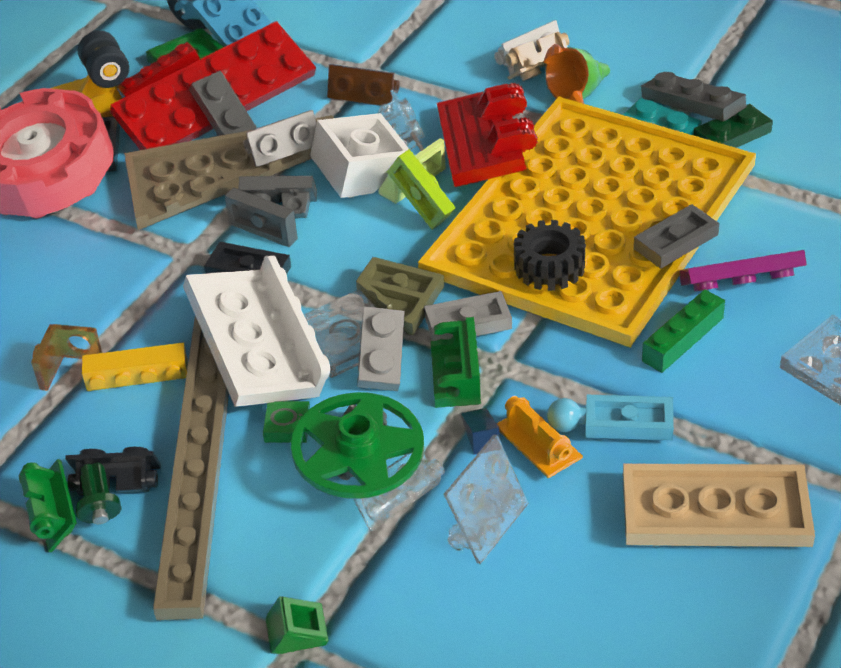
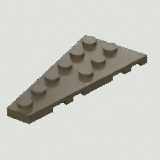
(192, 173)

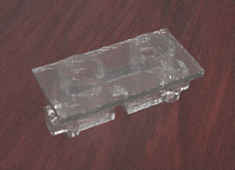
(399, 115)
(381, 508)

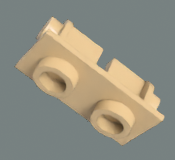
(526, 59)

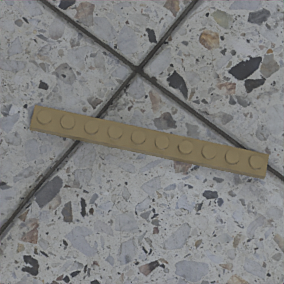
(193, 488)

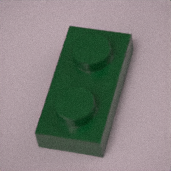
(738, 129)

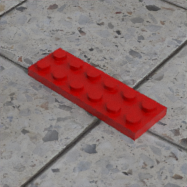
(253, 66)

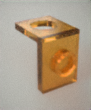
(56, 346)

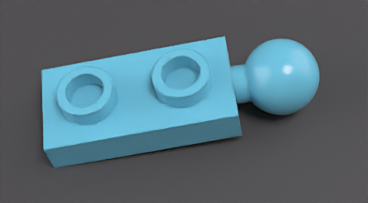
(616, 416)

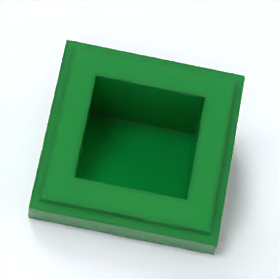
(295, 625)

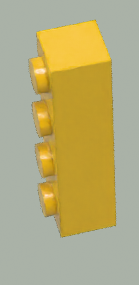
(134, 366)

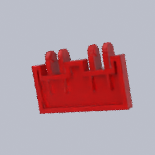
(483, 135)

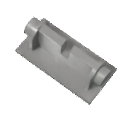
(281, 138)

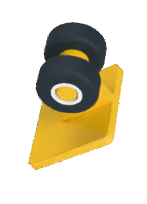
(105, 69)

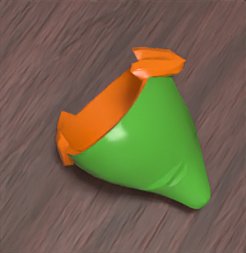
(573, 72)

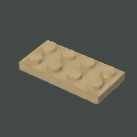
(717, 505)

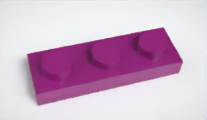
(743, 270)

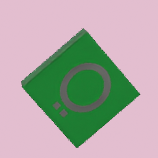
(281, 420)

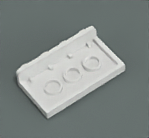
(258, 334)

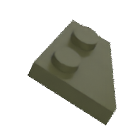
(400, 288)

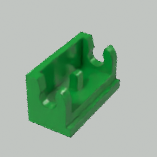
(456, 365)

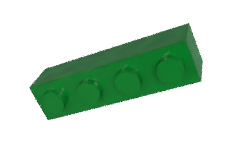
(683, 330)

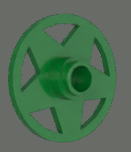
(357, 445)

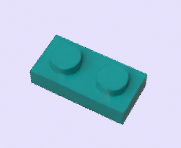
(657, 114)

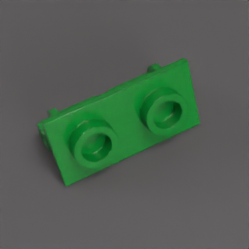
(48, 502)

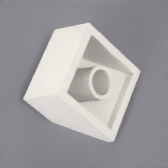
(356, 152)

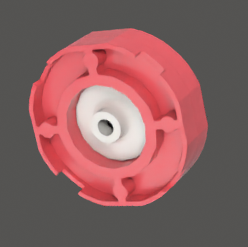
(50, 152)

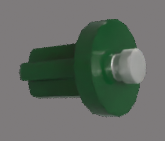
(98, 504)

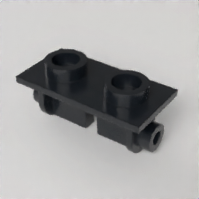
(130, 468)

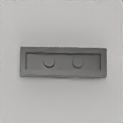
(694, 96)

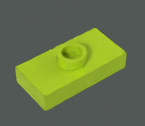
(421, 189)

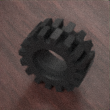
(549, 270)

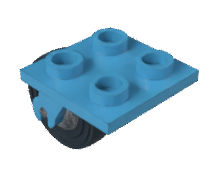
(224, 18)

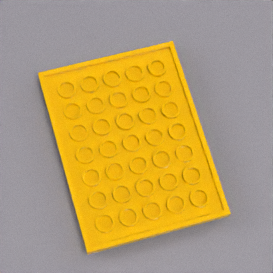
(610, 183)

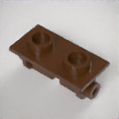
(361, 85)

